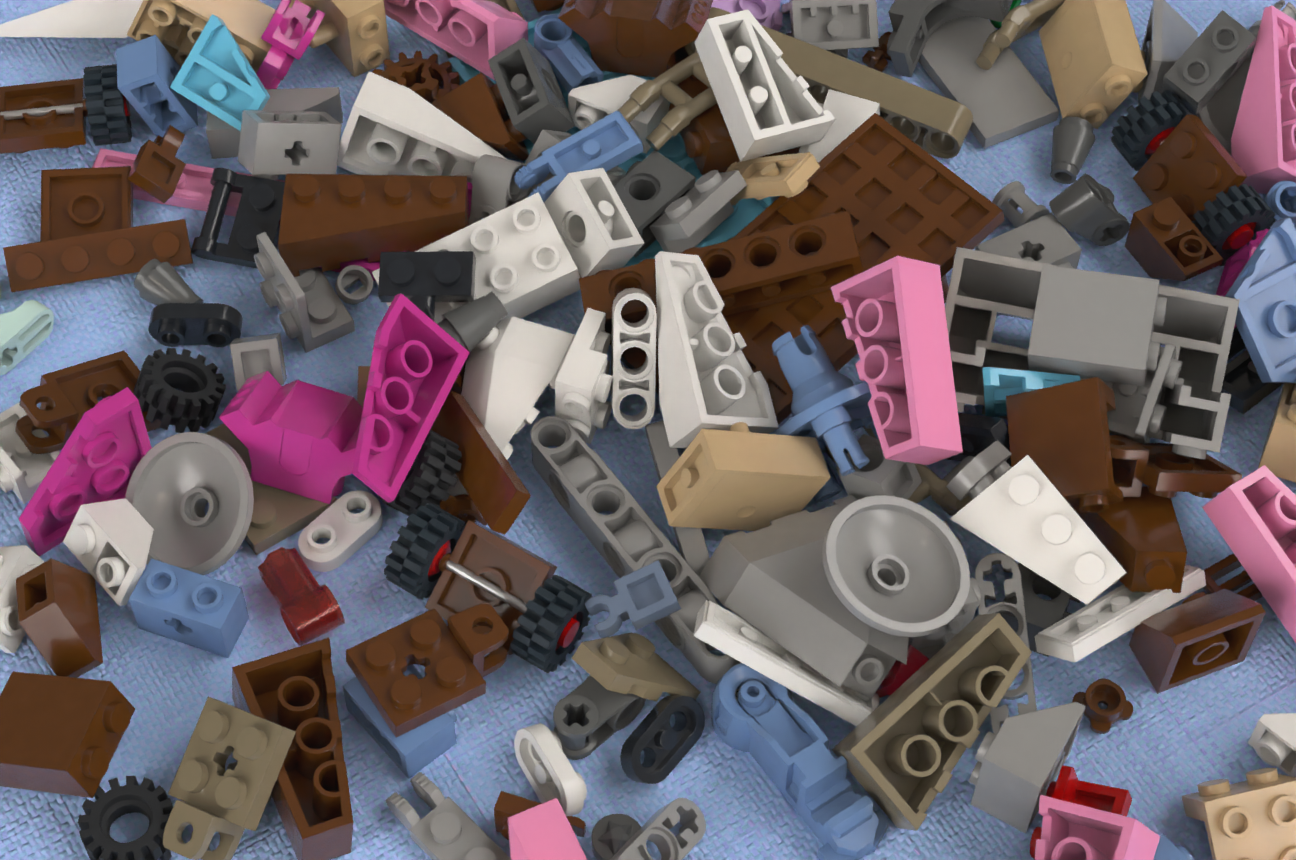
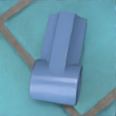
(566, 56)

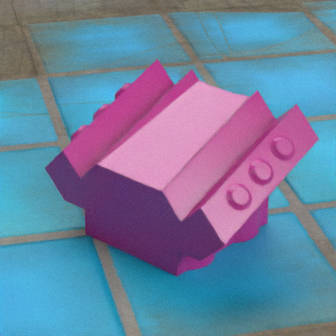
(296, 434)

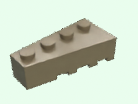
(924, 727)

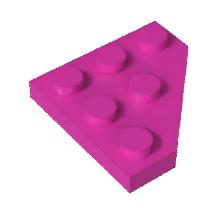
(89, 469)

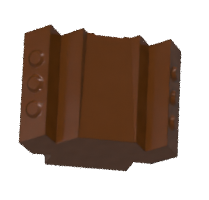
(636, 34)

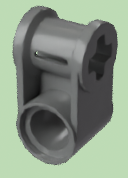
(1090, 212)
(592, 716)

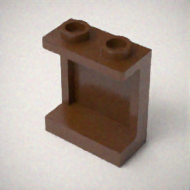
(1068, 439)

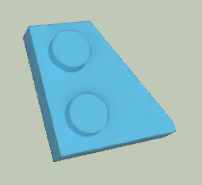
(220, 76)
(1005, 382)

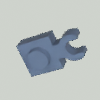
(641, 597)

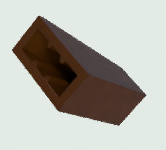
(1144, 541)

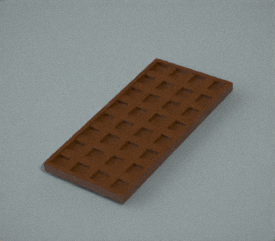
(898, 207)

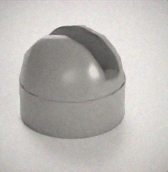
(349, 277)

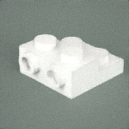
(584, 378)

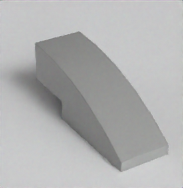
(225, 139)

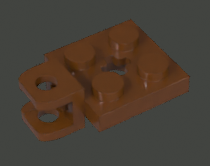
(68, 395)
(1166, 471)
(451, 662)

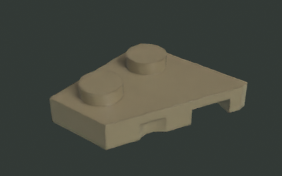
(631, 666)

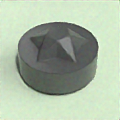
(611, 834)

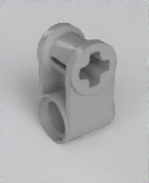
(494, 186)

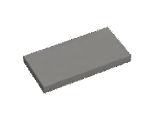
(1001, 99)

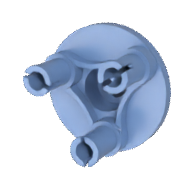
(823, 404)

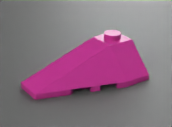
(405, 390)

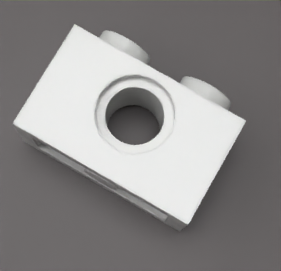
(593, 222)

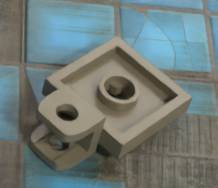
(221, 798)

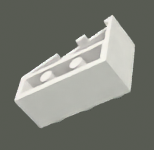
(756, 90)

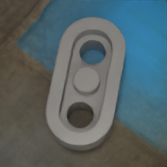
(981, 472)

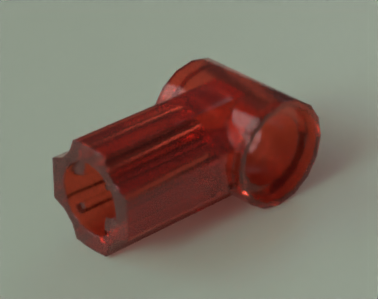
(303, 603)

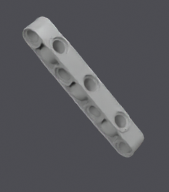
(625, 537)

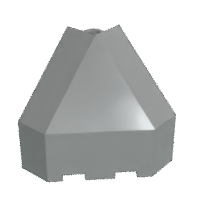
(782, 589)

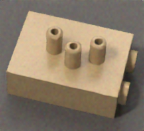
(352, 31)
(1092, 57)
(741, 479)

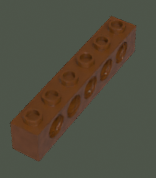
(740, 258)

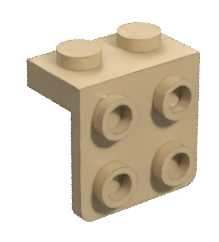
(1248, 817)

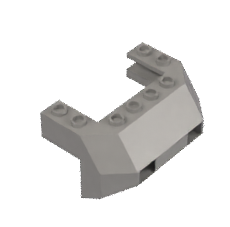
(1009, 286)

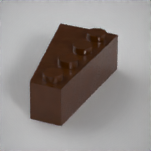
(359, 216)
(312, 786)

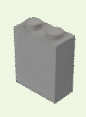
(1096, 325)

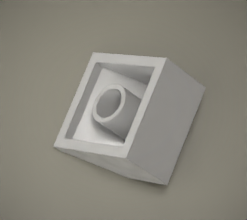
(1023, 762)

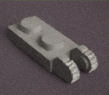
(447, 829)

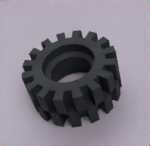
(200, 388)
(429, 475)
(120, 801)

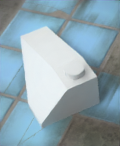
(77, 20)
(404, 134)
(700, 360)
(508, 377)

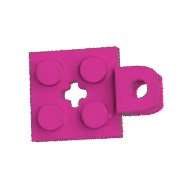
(289, 35)

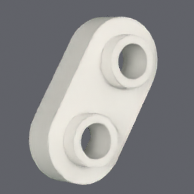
(344, 529)
(548, 768)

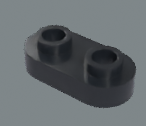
(195, 324)
(661, 743)

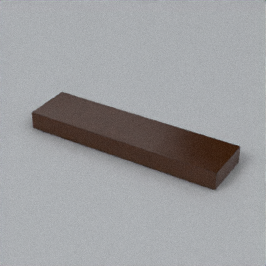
(484, 468)

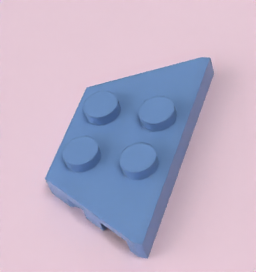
(1269, 304)

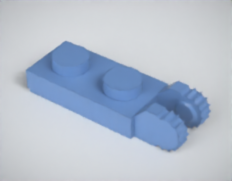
(594, 147)

